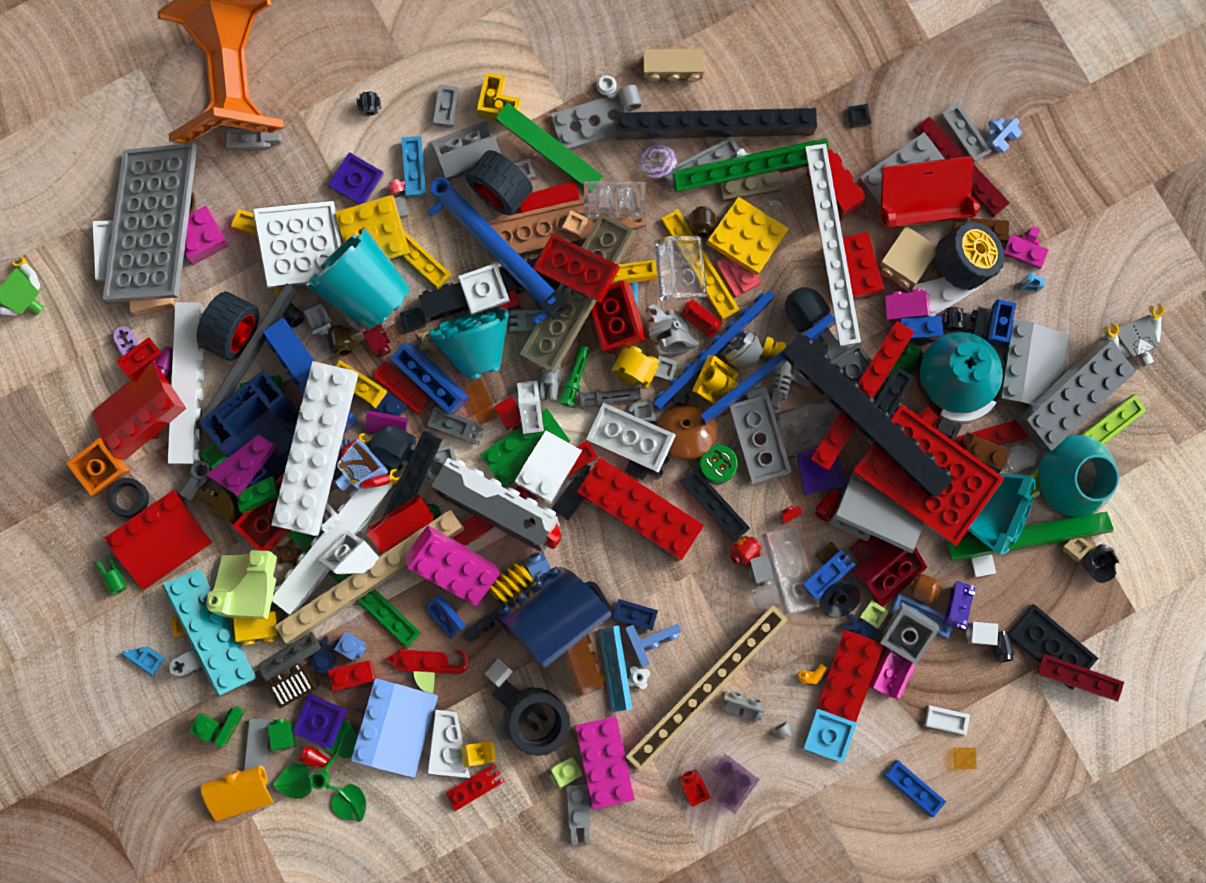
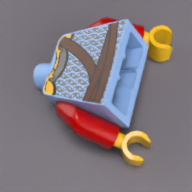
(362, 467)

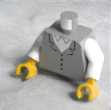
(1138, 336)

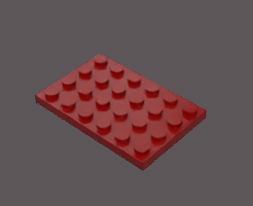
(957, 504)

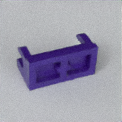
(959, 605)

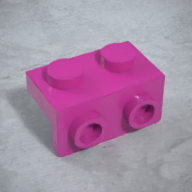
(892, 674)

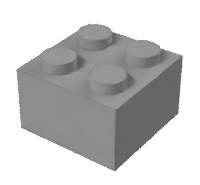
(909, 633)

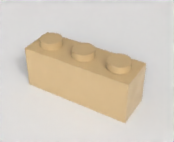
(673, 64)

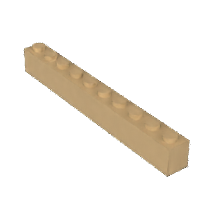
(359, 584)
(706, 688)

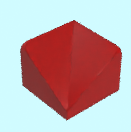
(514, 301)

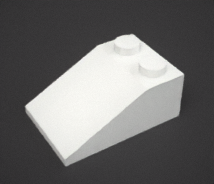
(548, 467)

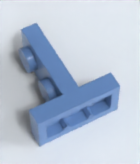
(651, 641)

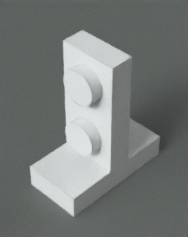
(530, 407)

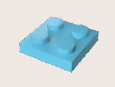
(829, 736)

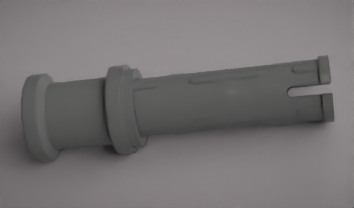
(634, 394)

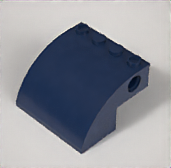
(254, 411)
(552, 615)

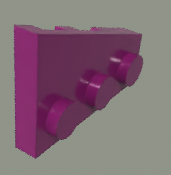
(242, 465)

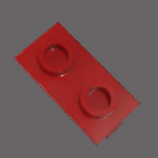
(701, 318)

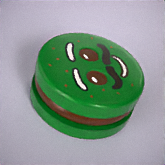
(718, 464)

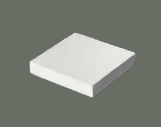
(483, 289)

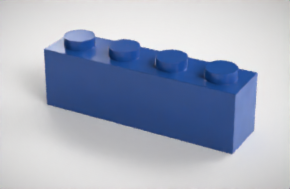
(430, 377)

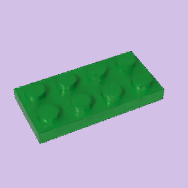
(511, 453)

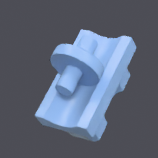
(999, 130)

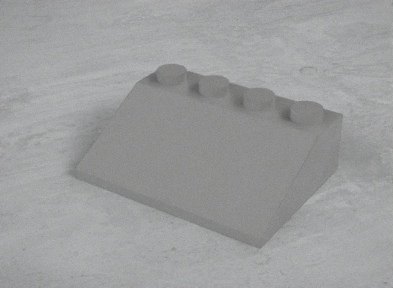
(1032, 363)
(877, 514)

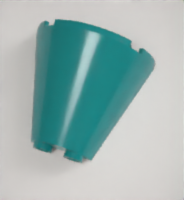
(1005, 513)

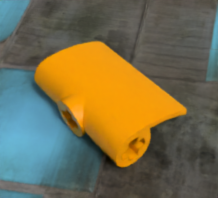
(236, 793)

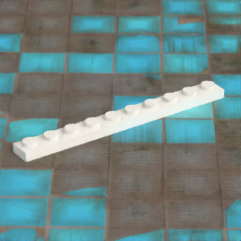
(832, 245)

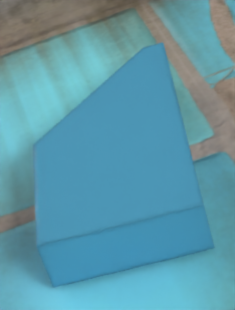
(1032, 283)
(145, 658)

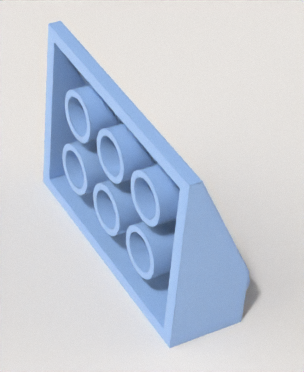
(394, 728)

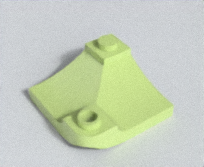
(244, 586)

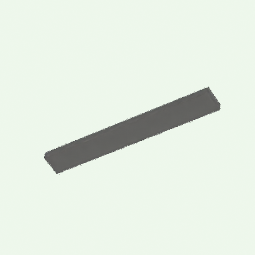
(252, 349)

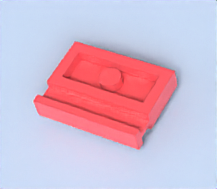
(737, 277)

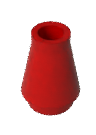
(826, 508)
(313, 758)

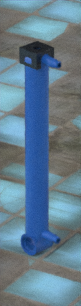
(512, 262)

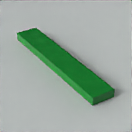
(546, 145)

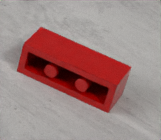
(400, 524)

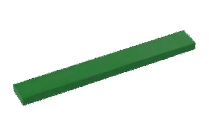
(742, 166)
(1037, 535)
(372, 602)

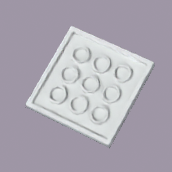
(295, 241)

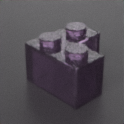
(739, 784)

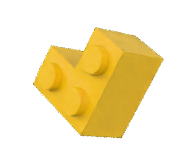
(493, 98)

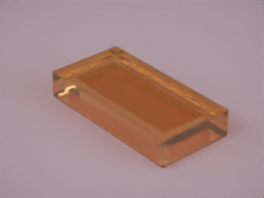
(481, 402)

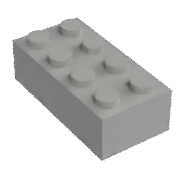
(916, 151)

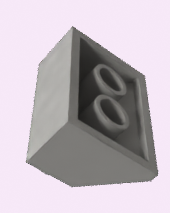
(464, 148)

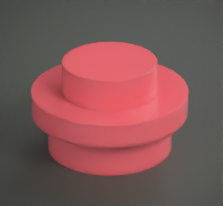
(395, 187)

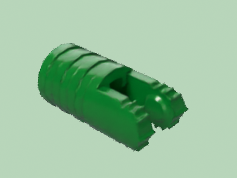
(112, 579)

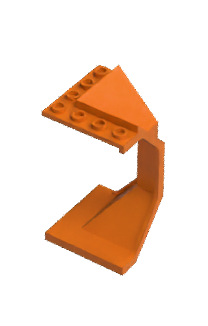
(222, 34)

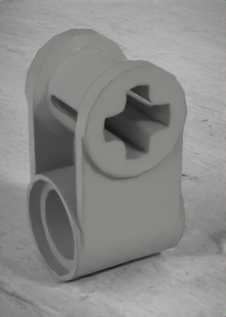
(190, 661)

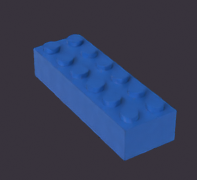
(294, 356)

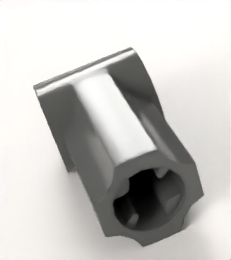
(194, 481)

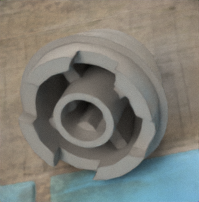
(744, 350)

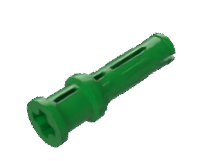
(572, 385)

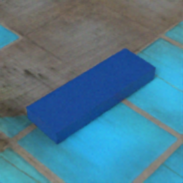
(914, 788)

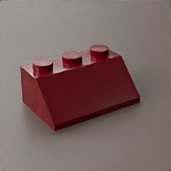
(889, 572)

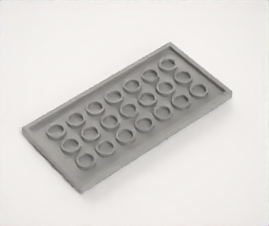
(150, 223)

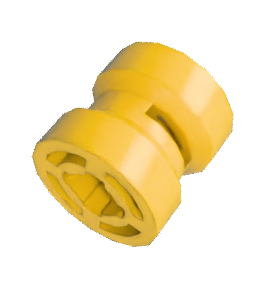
(772, 348)

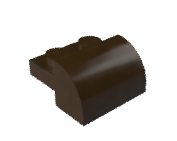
(223, 504)

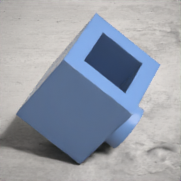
(351, 646)

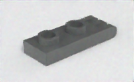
(455, 426)

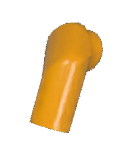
(812, 677)

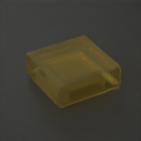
(964, 758)

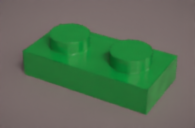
(258, 495)
(225, 733)

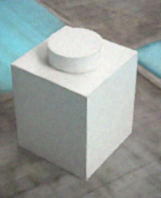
(982, 633)

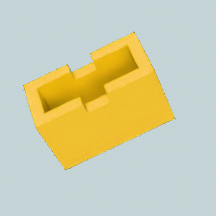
(249, 630)

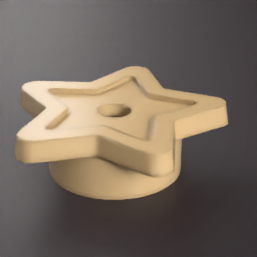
(425, 342)

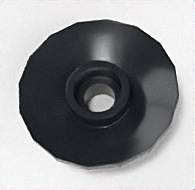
(840, 599)

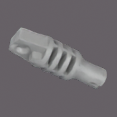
(780, 385)

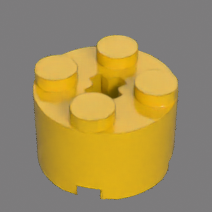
(635, 367)

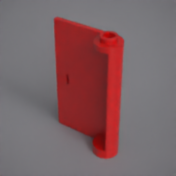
(920, 197)

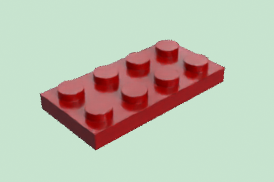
(576, 268)
(849, 675)

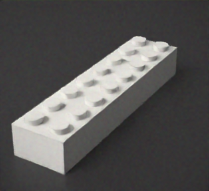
(315, 448)

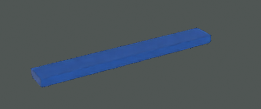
(761, 374)

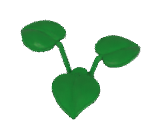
(349, 802)

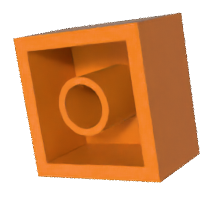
(97, 468)

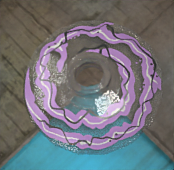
(659, 167)

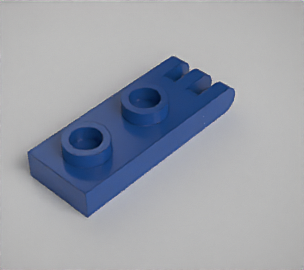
(827, 575)

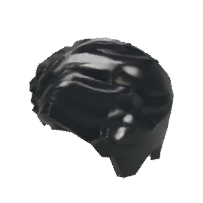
(1101, 563)

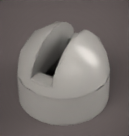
(782, 730)

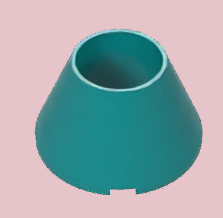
(1059, 476)

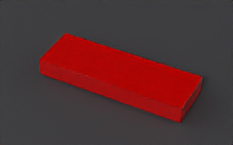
(551, 196)
(401, 387)

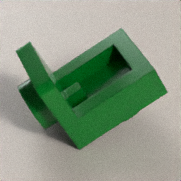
(213, 455)

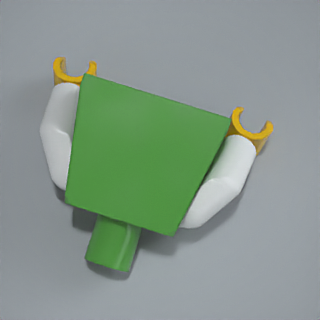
(20, 291)

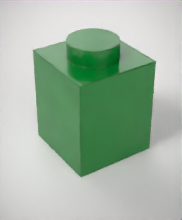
(205, 727)
(281, 734)

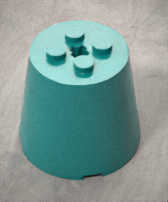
(361, 281)

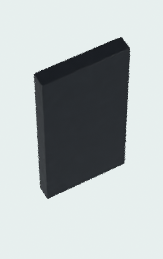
(1042, 635)

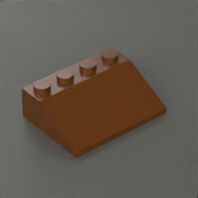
(583, 667)

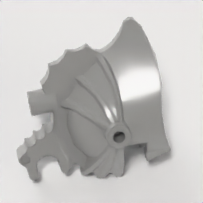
(669, 332)

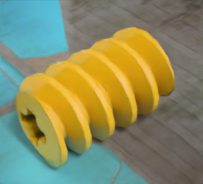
(510, 583)

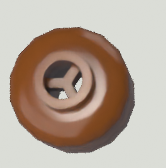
(926, 588)

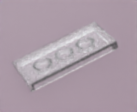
(789, 569)

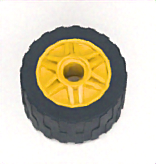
(969, 255)

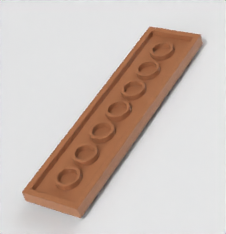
(532, 229)

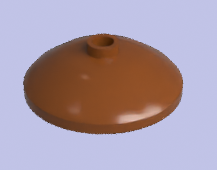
(690, 440)

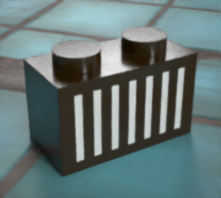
(293, 685)

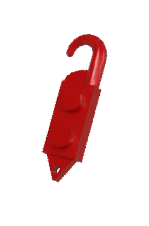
(427, 661)

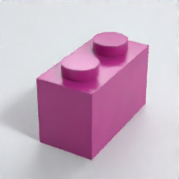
(907, 305)

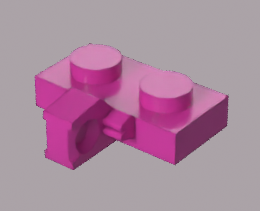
(1026, 249)

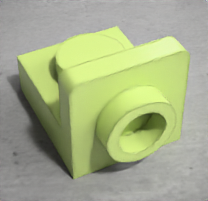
(565, 772)

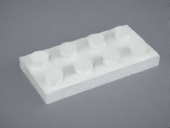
(631, 437)

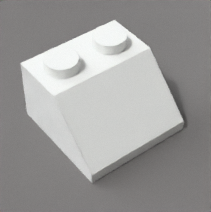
(349, 555)

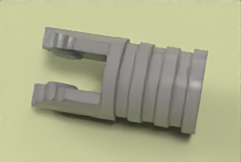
(549, 379)

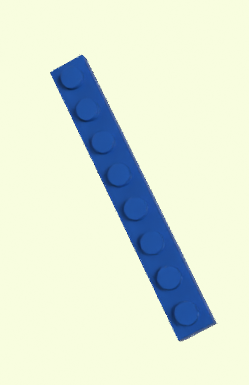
(719, 344)

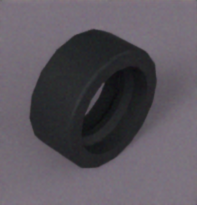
(112, 493)

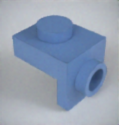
(537, 566)

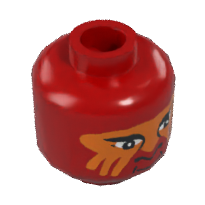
(744, 550)

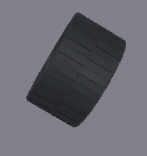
(554, 738)

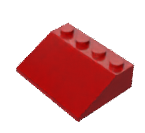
(137, 412)
(158, 540)

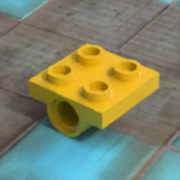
(715, 380)

